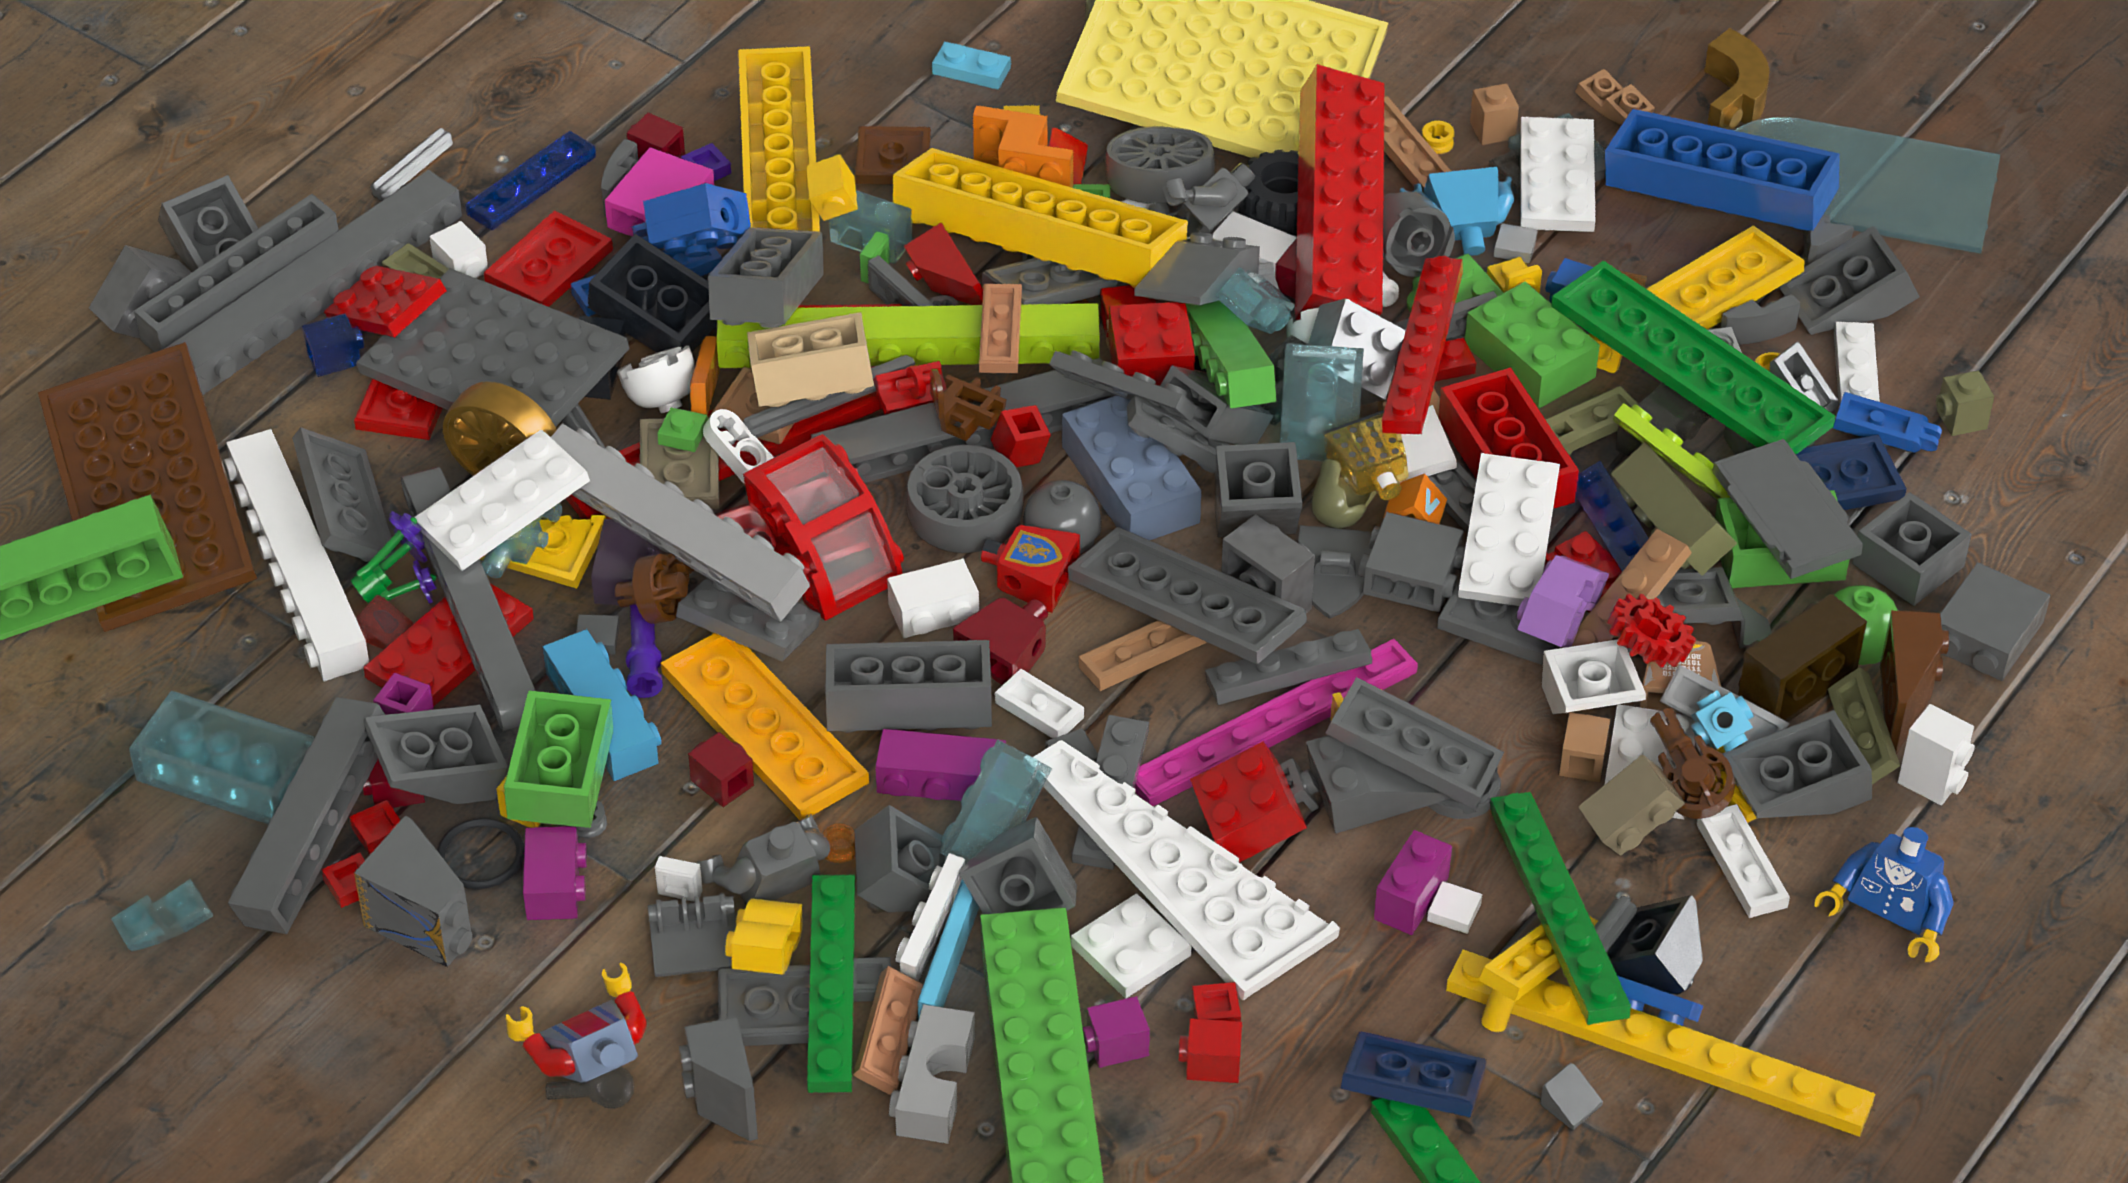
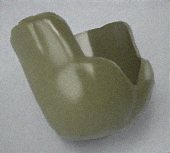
(1335, 501)

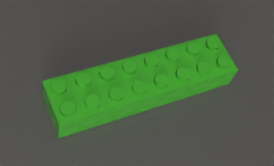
(1039, 1048)

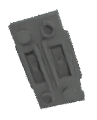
(1788, 508)

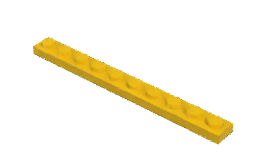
(1683, 1051)

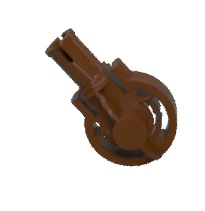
(656, 587)
(1692, 771)

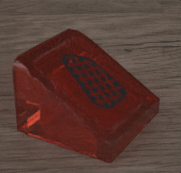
(382, 622)

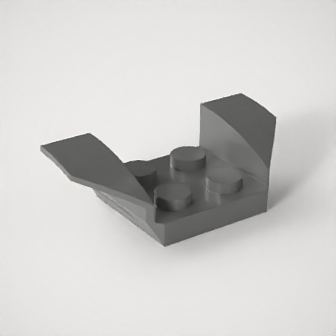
(1712, 602)

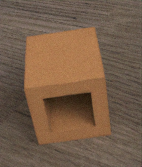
(1494, 113)
(1584, 747)

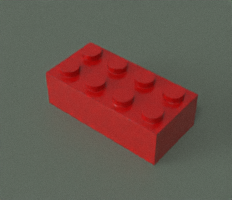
(1501, 419)

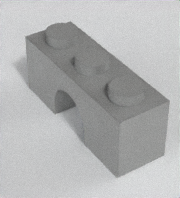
(939, 1043)

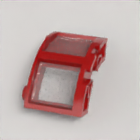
(828, 522)

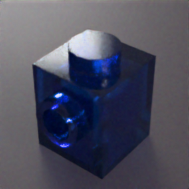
(332, 344)

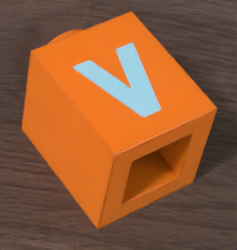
(1418, 500)

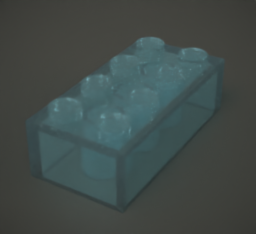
(218, 756)

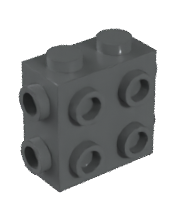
(1412, 562)

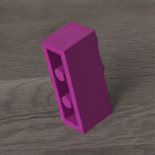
(928, 764)

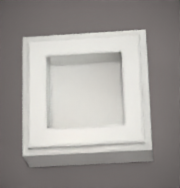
(678, 878)
(1454, 907)

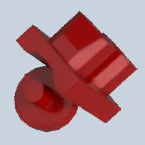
(906, 387)

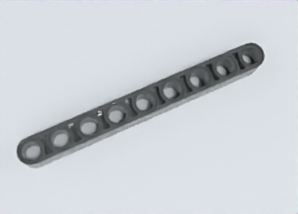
(474, 611)

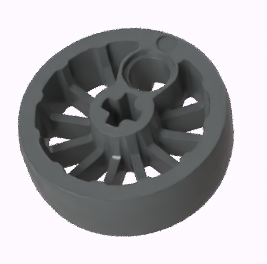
(1148, 157)
(955, 507)

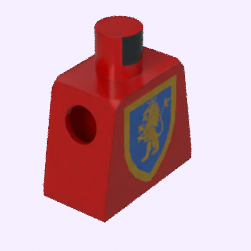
(1034, 563)

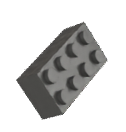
(765, 276)
(908, 685)

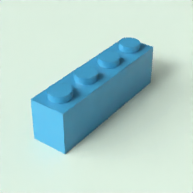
(583, 669)

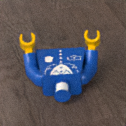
(1899, 884)

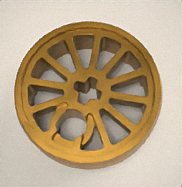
(491, 422)

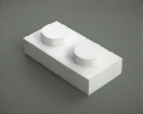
(1039, 704)

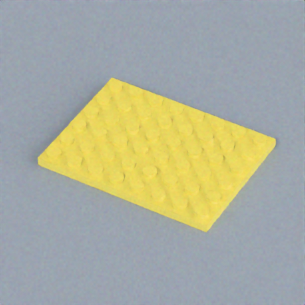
(1214, 65)

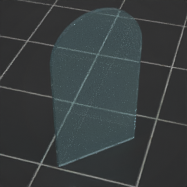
(1899, 182)

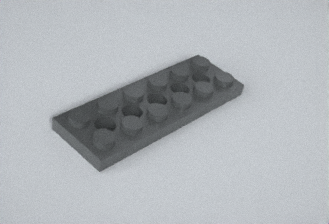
(1187, 595)

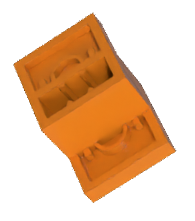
(1020, 145)

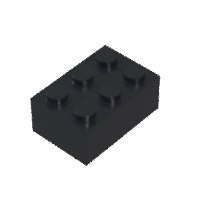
(654, 296)

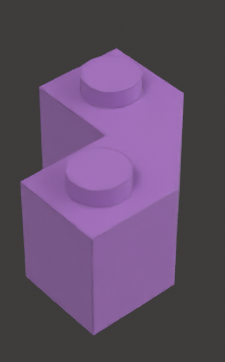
(1561, 600)

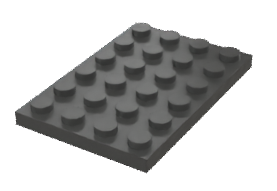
(494, 337)

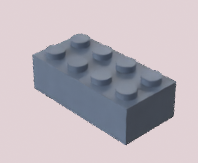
(1131, 475)

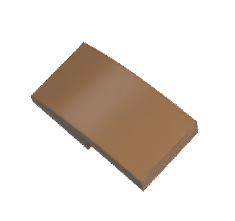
(1610, 98)

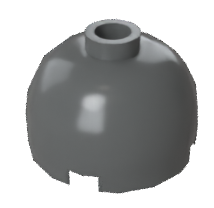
(1066, 508)

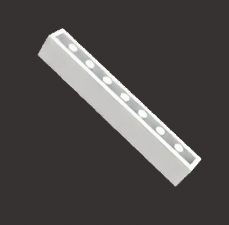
(296, 556)

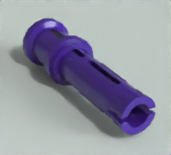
(643, 658)

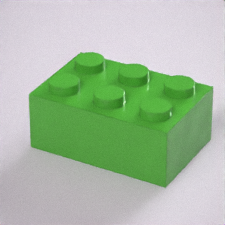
(1535, 341)
(1751, 561)
(559, 759)

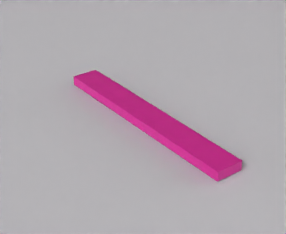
(1267, 723)

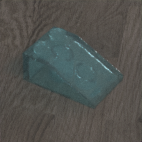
(1319, 394)

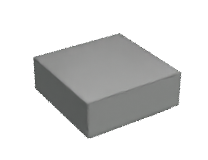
(1515, 242)

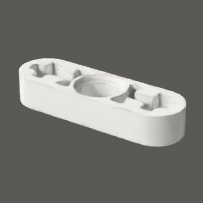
(738, 431)

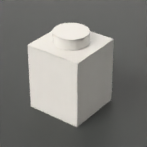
(459, 250)

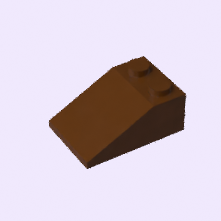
(1910, 668)

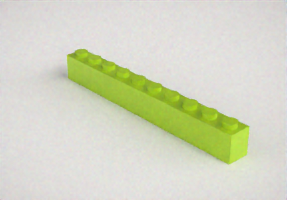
(939, 333)

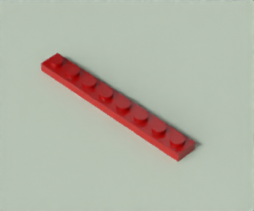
(1422, 346)

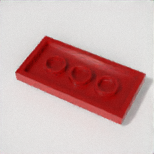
(435, 650)

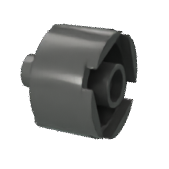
(1413, 232)

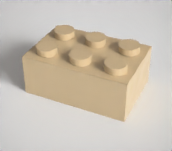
(810, 360)

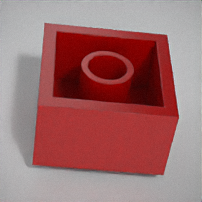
(1150, 338)
(1248, 802)

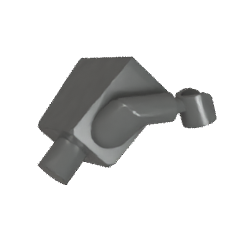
(1207, 204)
(772, 862)

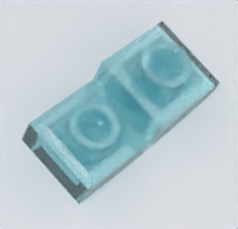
(153, 923)

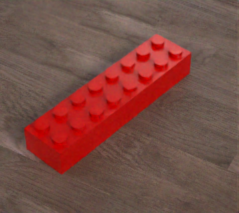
(1340, 191)

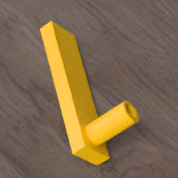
(1515, 974)

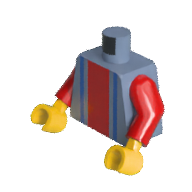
(587, 1042)

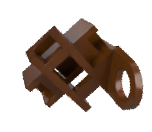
(956, 405)

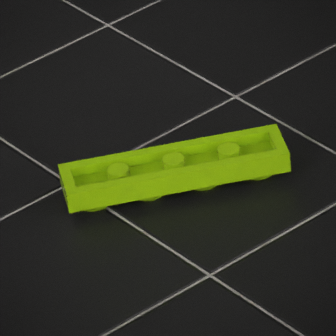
(1668, 447)

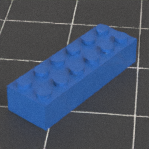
(1722, 169)

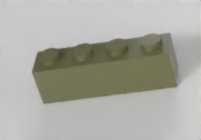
(1672, 507)

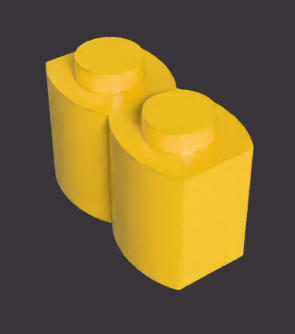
(765, 936)

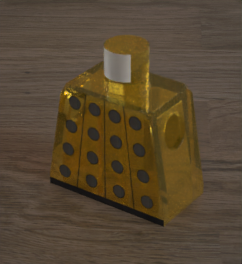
(1368, 456)

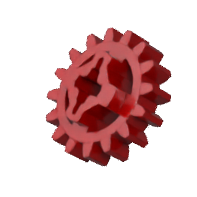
(1651, 630)

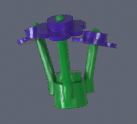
(373, 579)

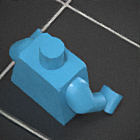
(1471, 201)

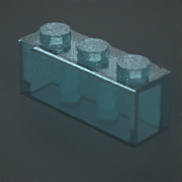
(996, 801)

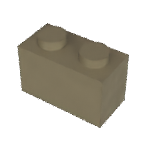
(1631, 805)

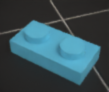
(971, 65)

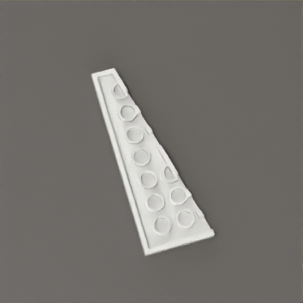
(1215, 903)

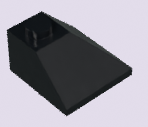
(1660, 946)

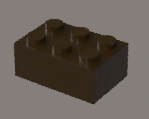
(1803, 658)

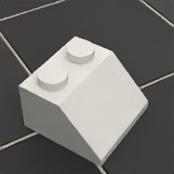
(1590, 677)

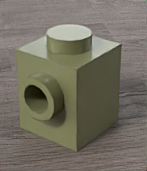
(1965, 403)

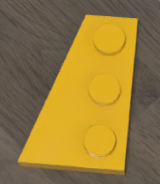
(567, 551)

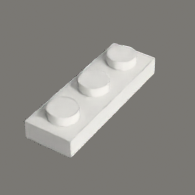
(1856, 360)
(1744, 862)
(930, 918)

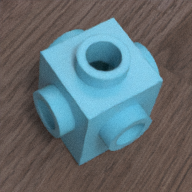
(1706, 720)

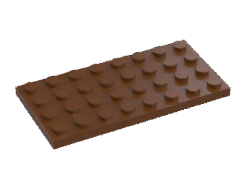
(150, 434)

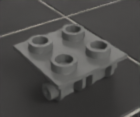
(691, 935)

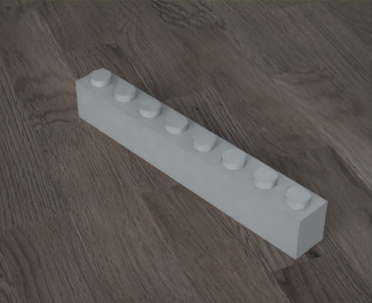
(685, 527)

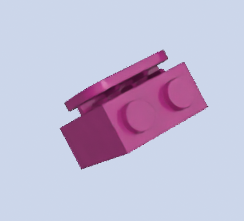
(649, 178)

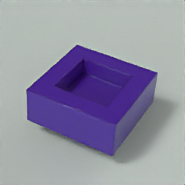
(711, 158)

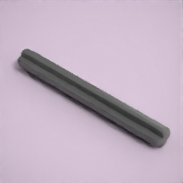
(798, 410)

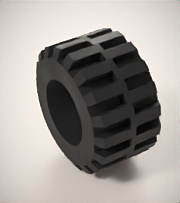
(1273, 191)

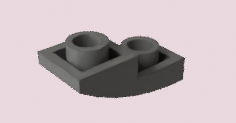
(618, 167)
(1759, 324)

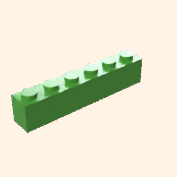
(1231, 355)

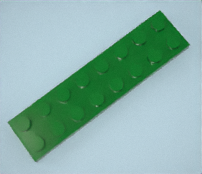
(1691, 359)

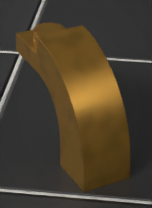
(1745, 71)

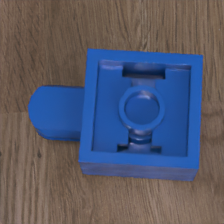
(695, 220)

